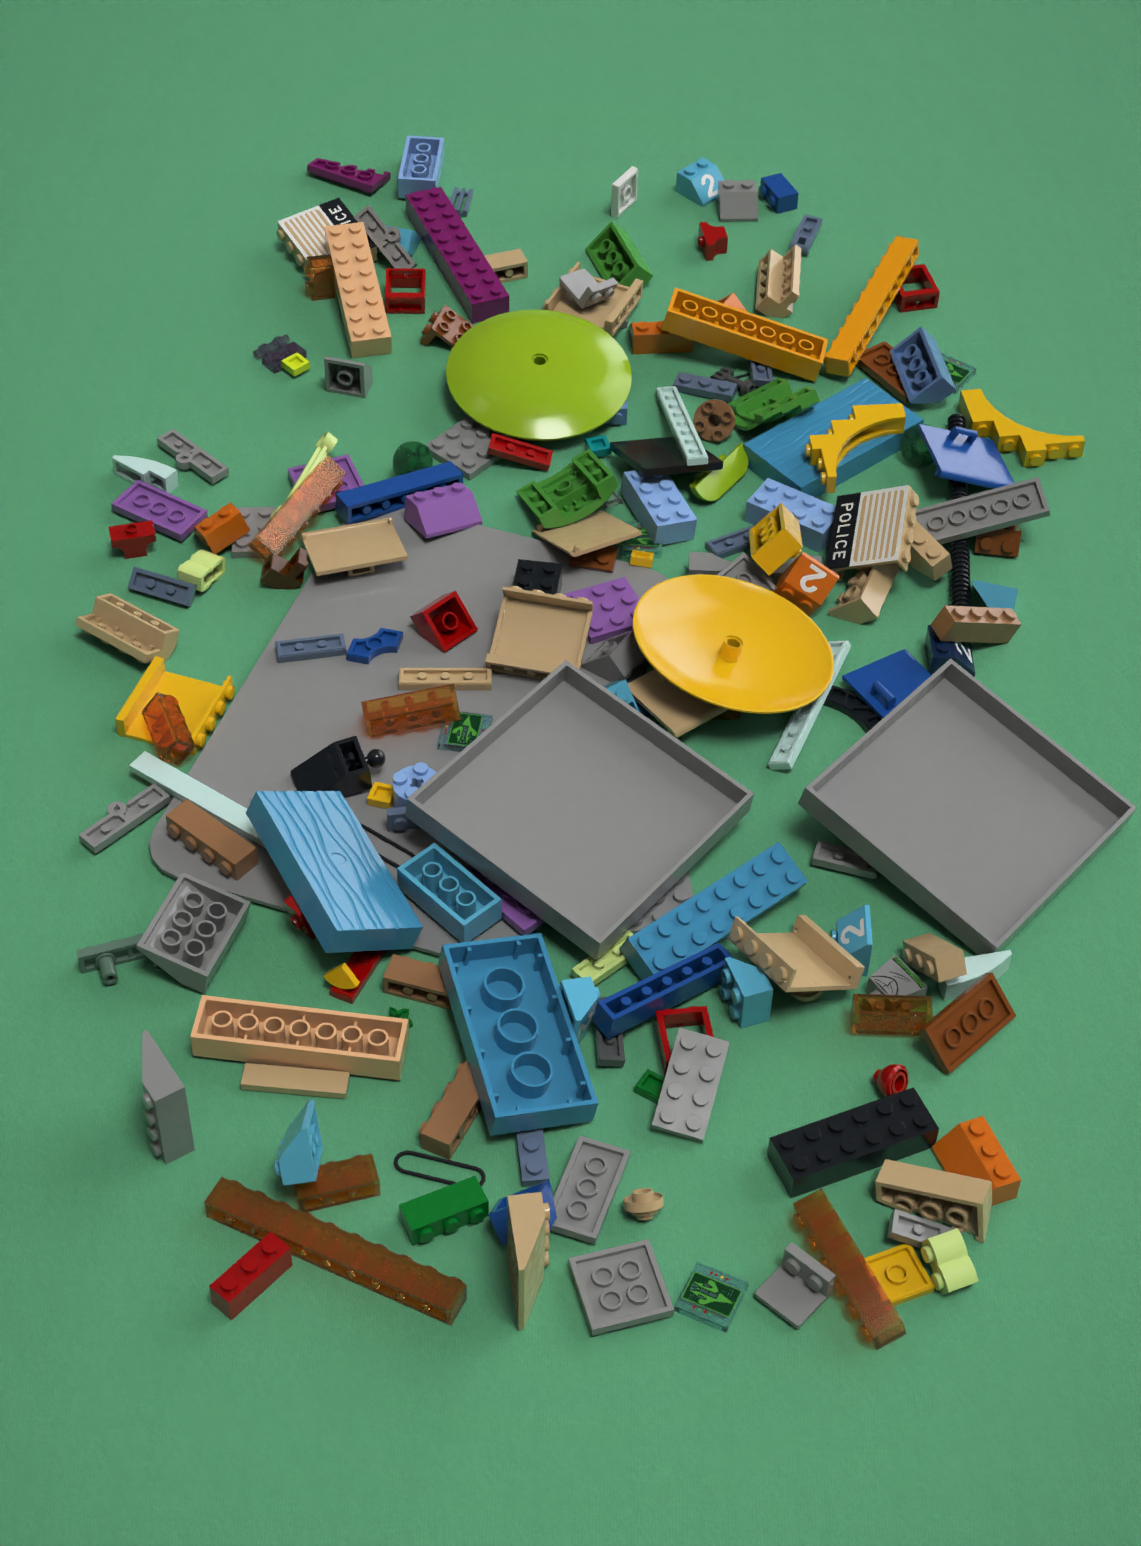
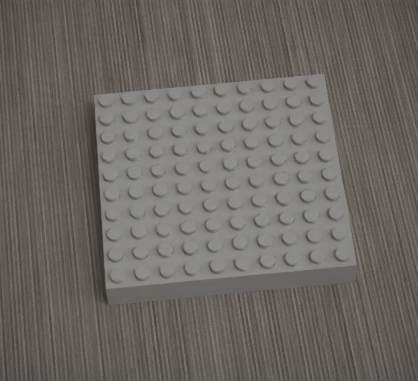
(579, 808)
(967, 808)

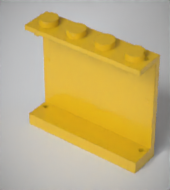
(198, 700)

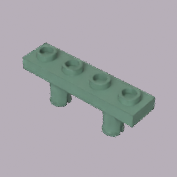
(110, 954)

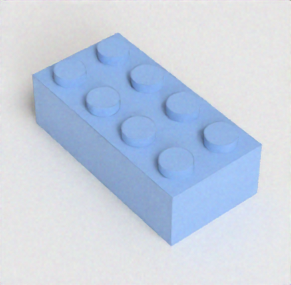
(420, 164)
(659, 507)
(812, 513)

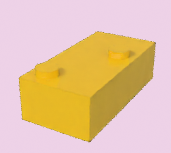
(775, 539)

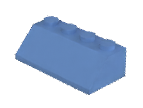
(922, 368)

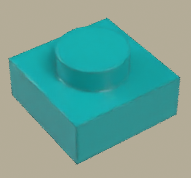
(598, 445)

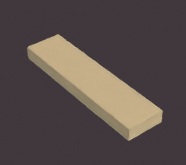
(434, 677)
(295, 1080)

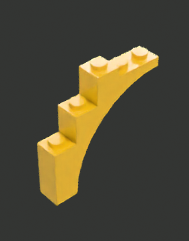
(844, 435)
(1009, 436)

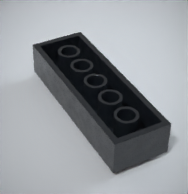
(852, 1142)

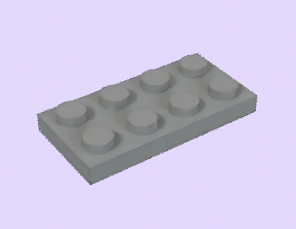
(690, 1085)
(588, 1188)

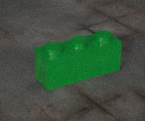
(444, 1210)

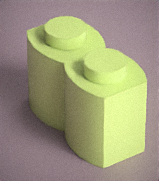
(202, 569)
(949, 1261)

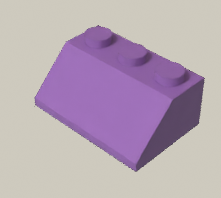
(442, 510)

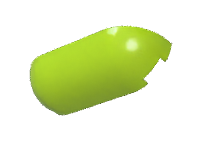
(714, 483)

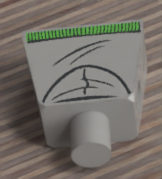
(895, 979)

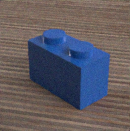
(778, 193)

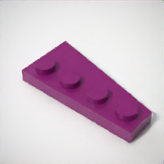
(349, 174)

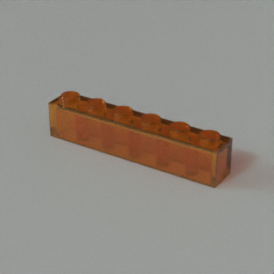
(297, 509)
(853, 1275)

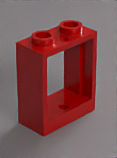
(927, 297)
(405, 302)
(679, 1018)

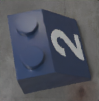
(940, 652)

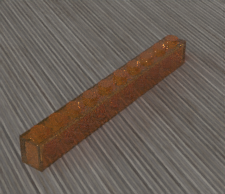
(338, 1250)

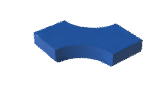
(368, 648)

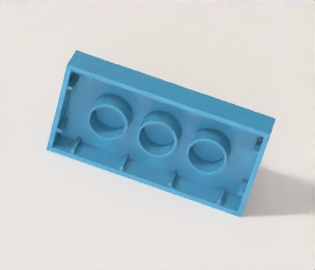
(781, 451)
(333, 871)
(517, 1034)

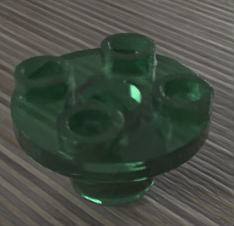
(914, 448)
(411, 457)

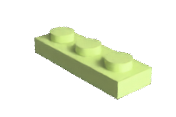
(605, 965)

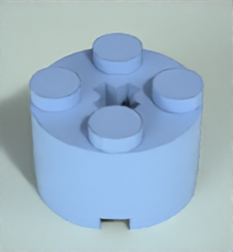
(408, 781)

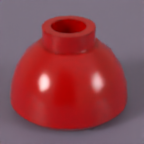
(891, 1079)

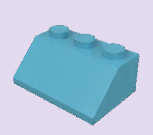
(301, 1148)

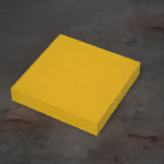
(900, 1274)

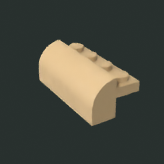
(778, 282)
(129, 629)

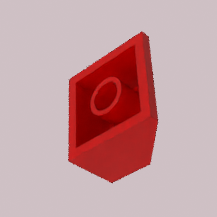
(444, 621)

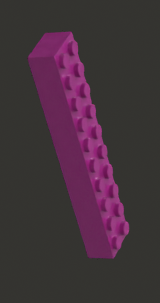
(456, 254)

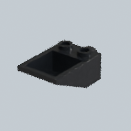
(338, 768)

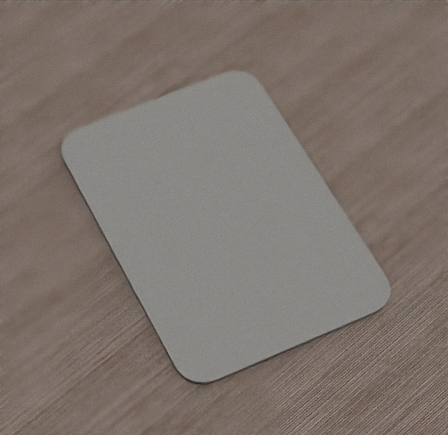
(305, 705)

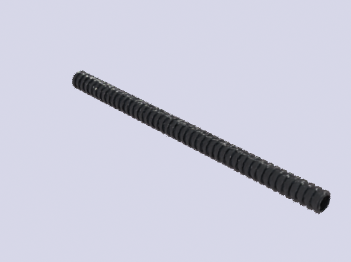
(960, 548)

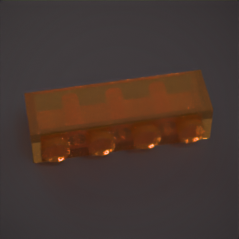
(411, 710)

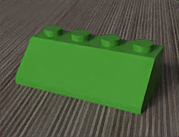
(618, 257)

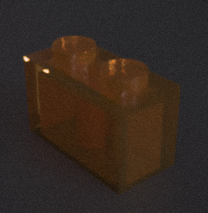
(320, 277)

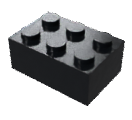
(539, 576)

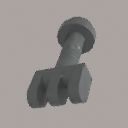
(727, 374)

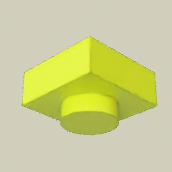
(295, 364)

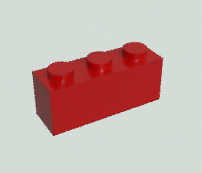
(250, 1275)

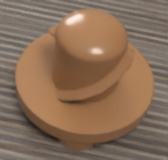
(714, 420)

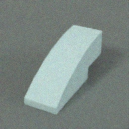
(145, 470)
(976, 967)

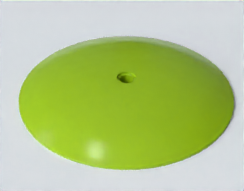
(538, 375)

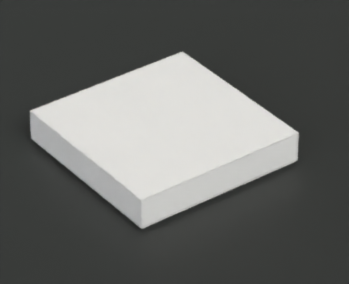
(624, 192)

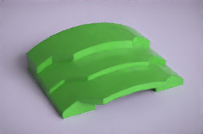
(771, 403)
(570, 492)

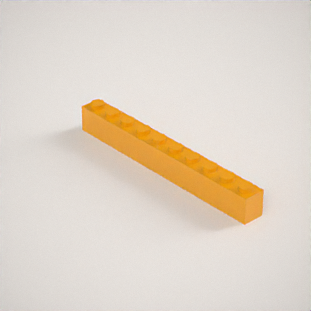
(871, 306)

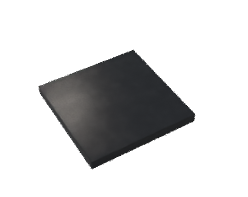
(659, 457)

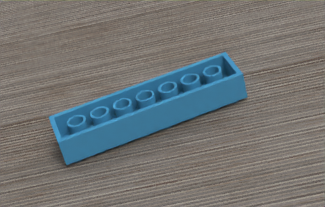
(710, 913)

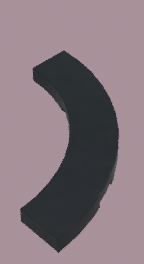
(850, 705)

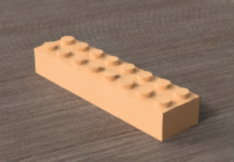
(358, 290)
(300, 1037)

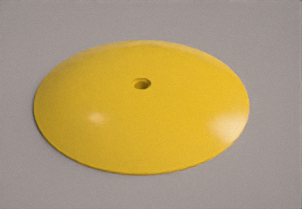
(733, 644)

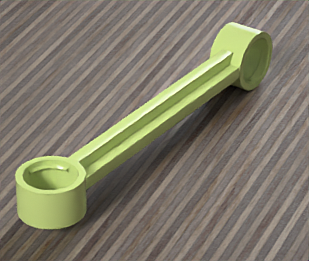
(322, 448)

